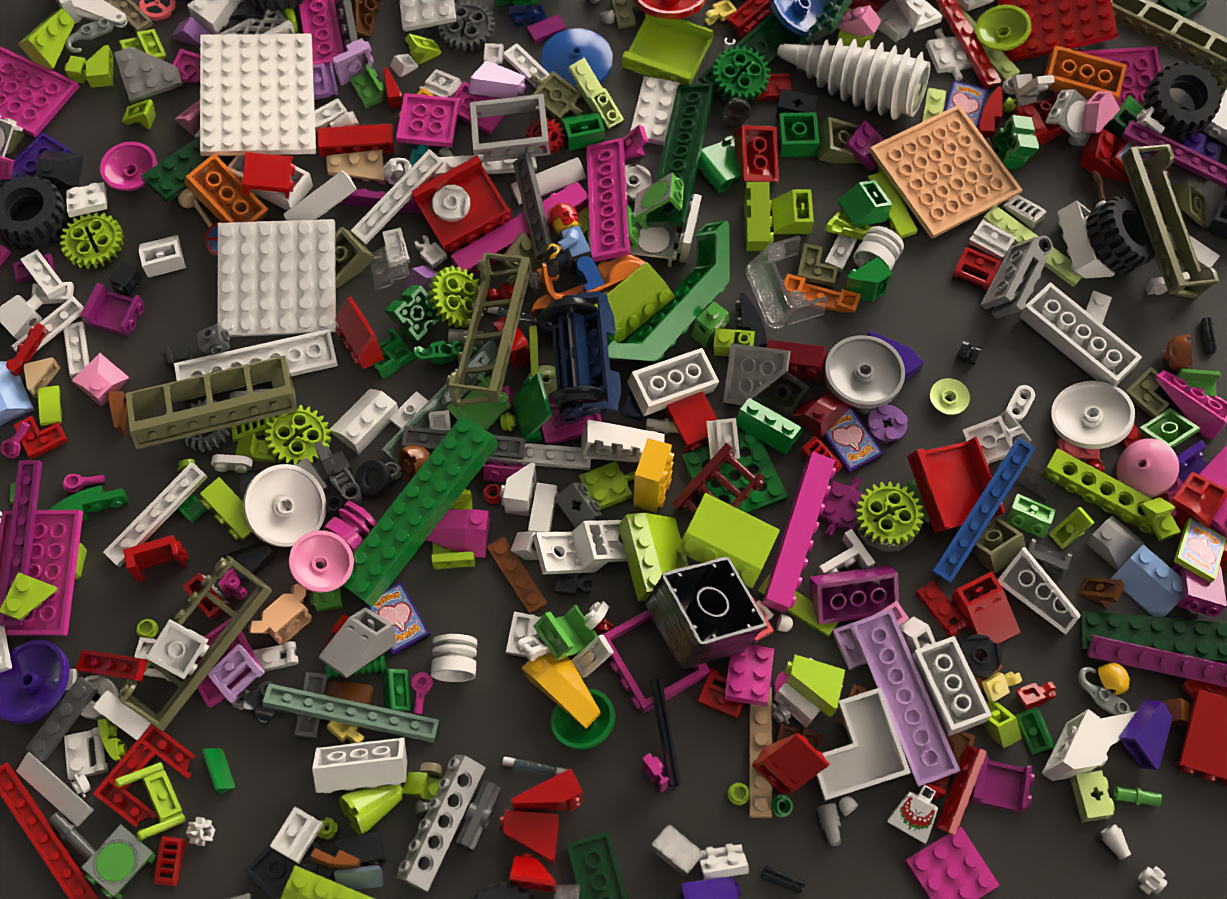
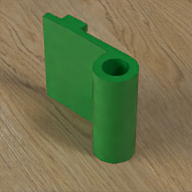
(720, 164)
(531, 408)

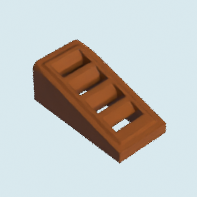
(118, 408)

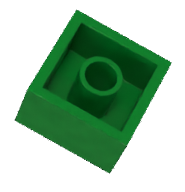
(798, 134)

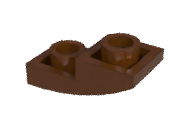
(350, 691)

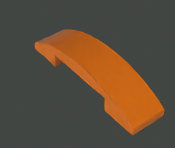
(840, 302)

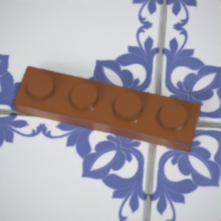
(517, 576)

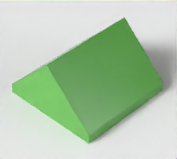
(1169, 428)

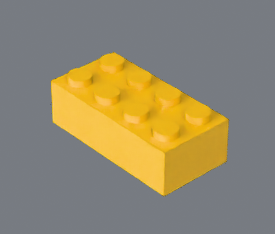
(653, 475)

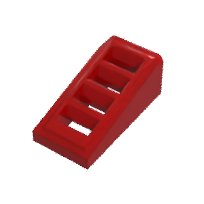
(393, 93)
(820, 447)
(177, 862)

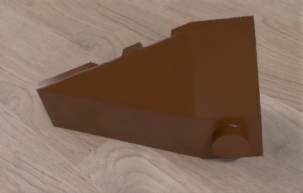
(364, 15)

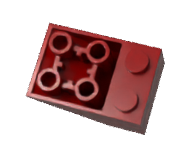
(1039, 112)
(1098, 156)
(986, 608)
(789, 763)

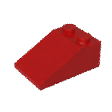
(757, 153)
(553, 795)

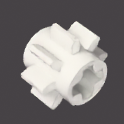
(200, 831)
(1152, 880)

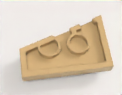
(362, 165)

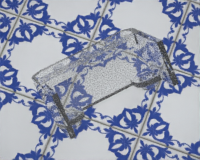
(775, 302)

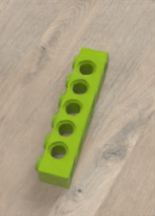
(1098, 481)

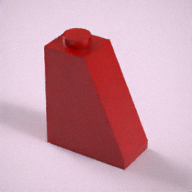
(520, 350)
(532, 831)

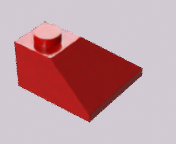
(531, 874)

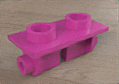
(498, 472)
(230, 585)

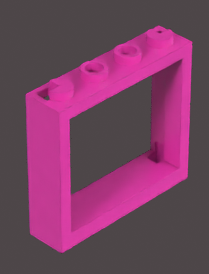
(627, 681)

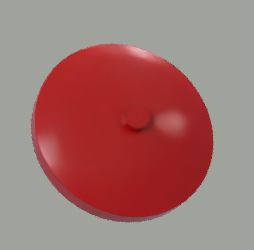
(670, 8)

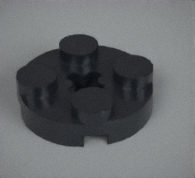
(987, 647)

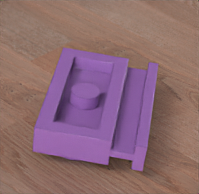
(324, 81)

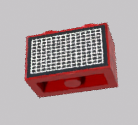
(210, 609)

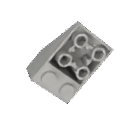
(358, 642)

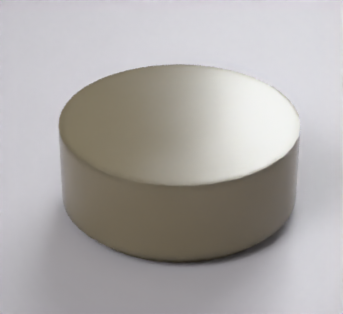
(432, 769)

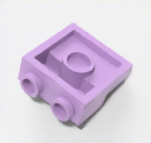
(353, 61)

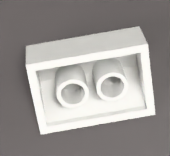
(365, 420)

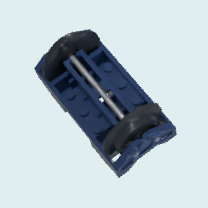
(582, 356)

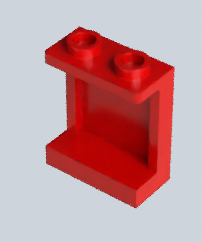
(268, 173)
(690, 420)
(153, 554)

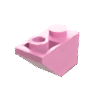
(860, 21)
(1099, 112)

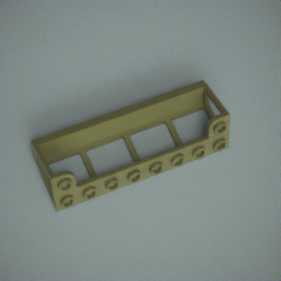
(1175, 33)
(1145, 197)
(456, 379)
(152, 430)
(212, 655)

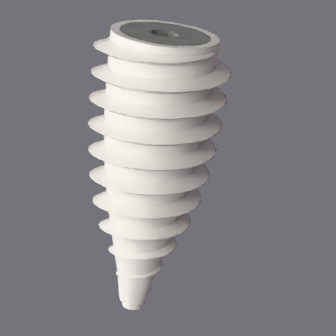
(865, 74)

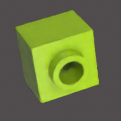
(75, 68)

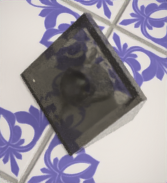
(784, 394)
(677, 851)

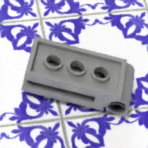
(1017, 276)

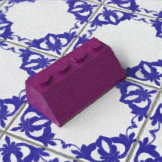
(853, 593)

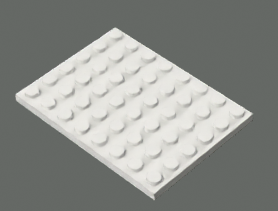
(256, 94)

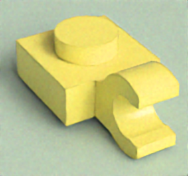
(720, 10)
(997, 685)
(345, 731)

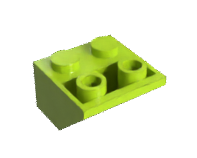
(793, 212)

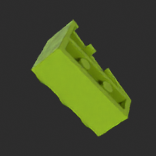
(48, 39)
(757, 216)
(227, 508)

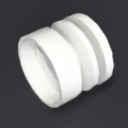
(879, 243)
(454, 658)

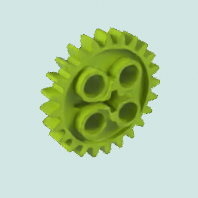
(75, 246)
(453, 295)
(286, 424)
(899, 529)

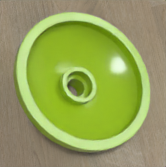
(1001, 21)

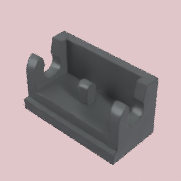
(1049, 559)

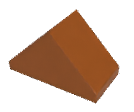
(1180, 711)

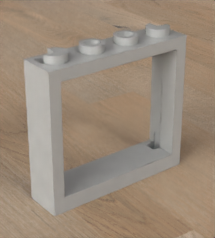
(512, 148)

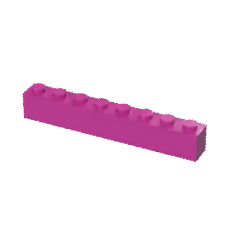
(500, 239)
(798, 533)

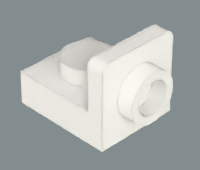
(1144, 118)

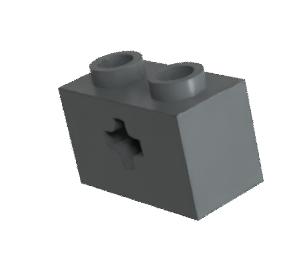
(569, 502)

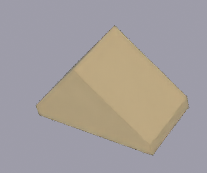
(39, 374)

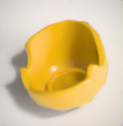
(1114, 677)

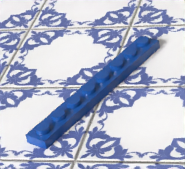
(983, 510)

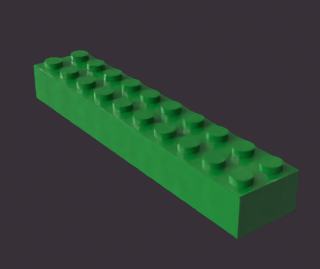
(419, 509)

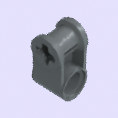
(346, 485)

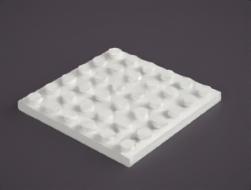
(276, 277)

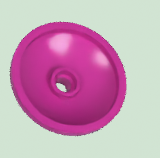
(122, 161)

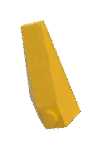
(564, 686)

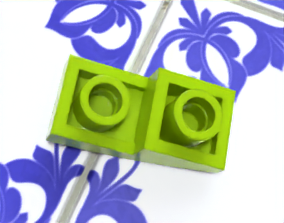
(49, 405)
(115, 747)

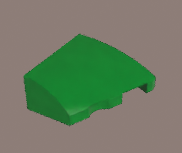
(395, 355)

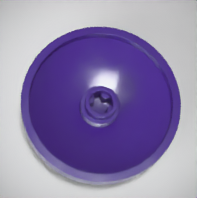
(34, 682)

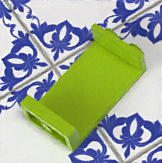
(447, 558)

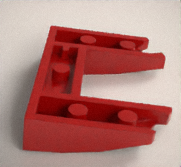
(151, 743)

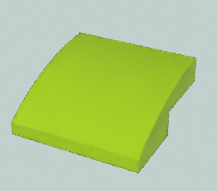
(147, 42)

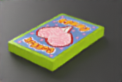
(1200, 550)

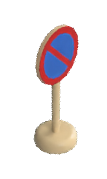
(188, 200)

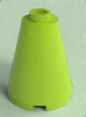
(369, 805)

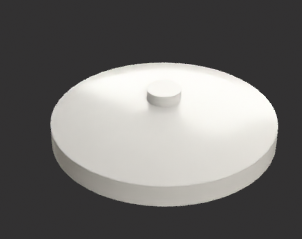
(1093, 415)
(284, 505)

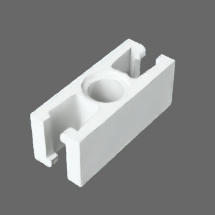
(543, 508)
(121, 715)

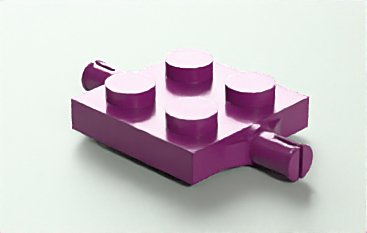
(841, 506)

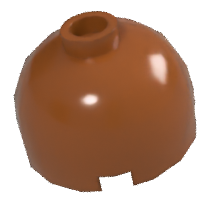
(1178, 353)
(411, 460)

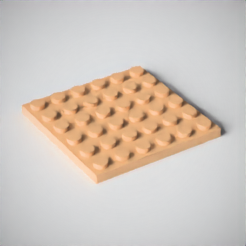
(945, 171)

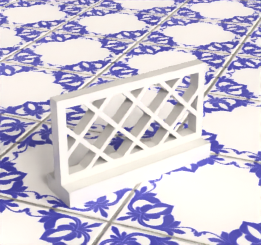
(285, 26)

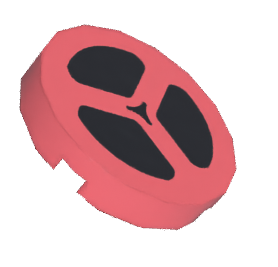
(158, 9)

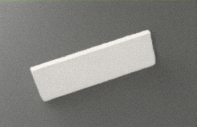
(555, 178)
(322, 198)
(56, 321)
(54, 789)

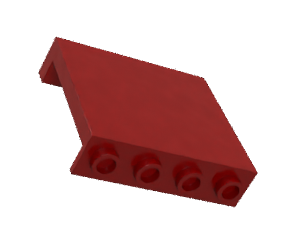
(485, 210)
(951, 481)
(1206, 738)

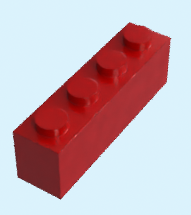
(356, 139)

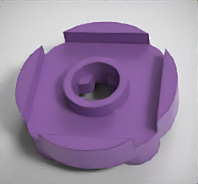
(894, 416)

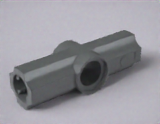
(478, 815)

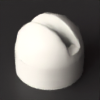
(784, 623)
(847, 805)

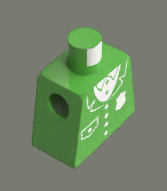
(710, 319)

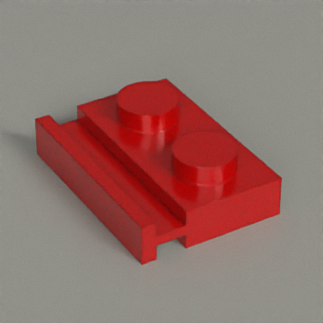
(776, 84)

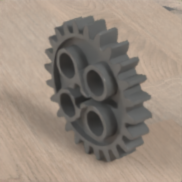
(477, 26)

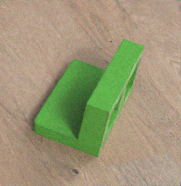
(1201, 378)

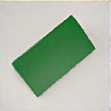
(396, 690)
(1035, 731)
(218, 770)

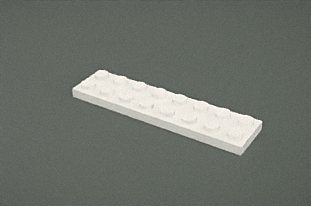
(302, 352)

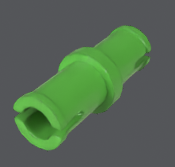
(1137, 796)

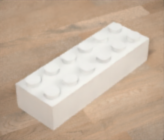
(1080, 336)

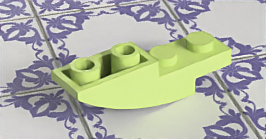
(594, 94)

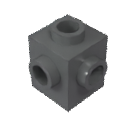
(213, 340)

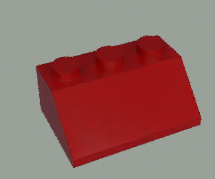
(357, 335)

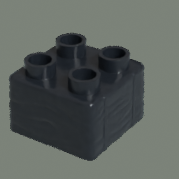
(704, 612)

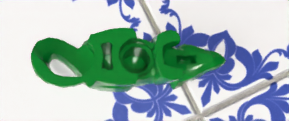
(440, 352)

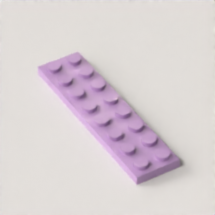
(905, 697)

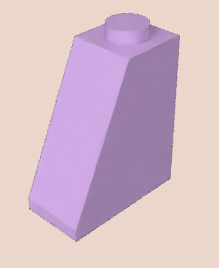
(496, 82)

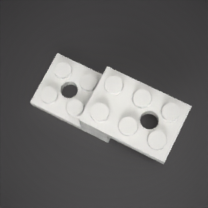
(582, 549)

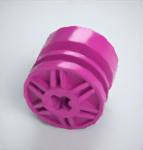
(355, 524)

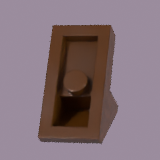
(1101, 590)

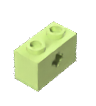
(1090, 807)

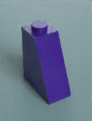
(1147, 734)
(711, 889)

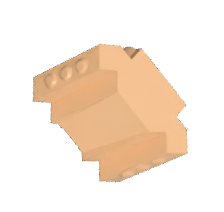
(283, 617)

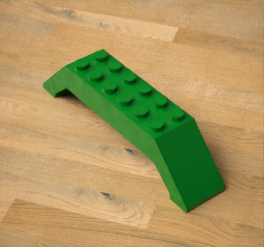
(690, 299)

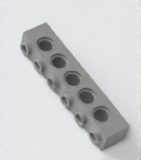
(442, 834)

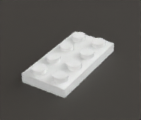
(655, 108)

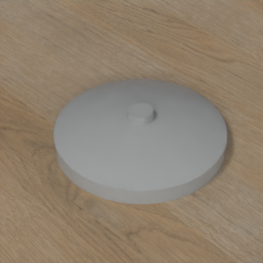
(864, 371)

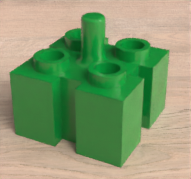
(1016, 141)
(413, 312)

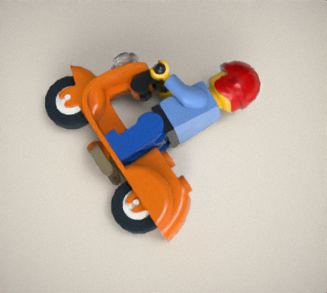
(579, 259)

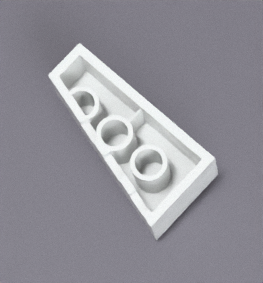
(213, 13)
(614, 441)
(1037, 590)

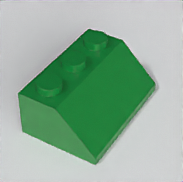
(768, 426)

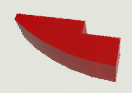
(991, 114)

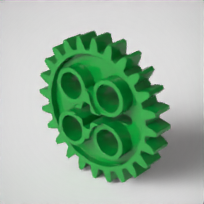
(727, 63)

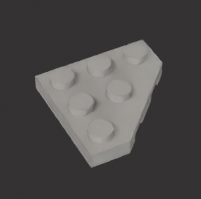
(145, 74)
(752, 371)

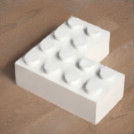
(873, 752)

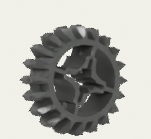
(208, 439)

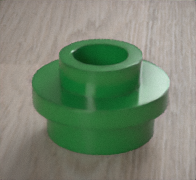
(787, 805)

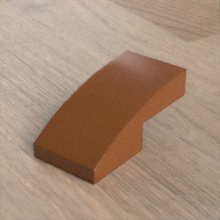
(341, 861)

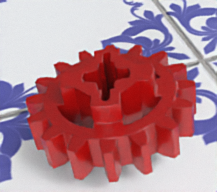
(555, 134)

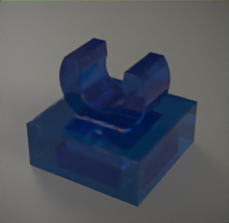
(517, 13)
(536, 14)

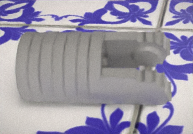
(458, 334)
(830, 823)

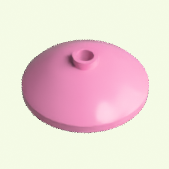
(1157, 474)
(327, 550)

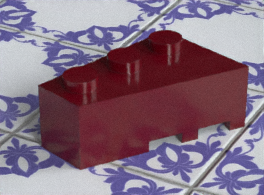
(805, 361)

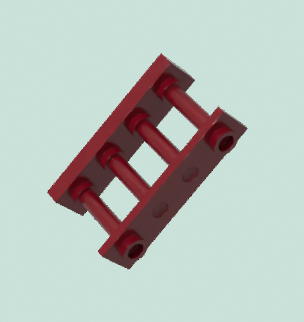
(712, 470)

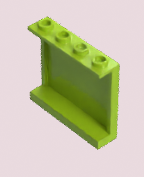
(668, 49)

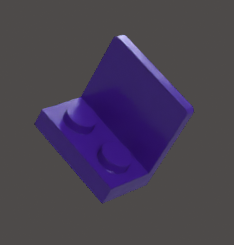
(1191, 461)

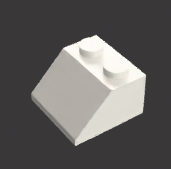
(519, 491)

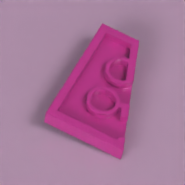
(188, 66)

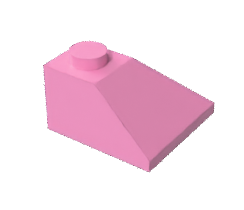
(100, 378)

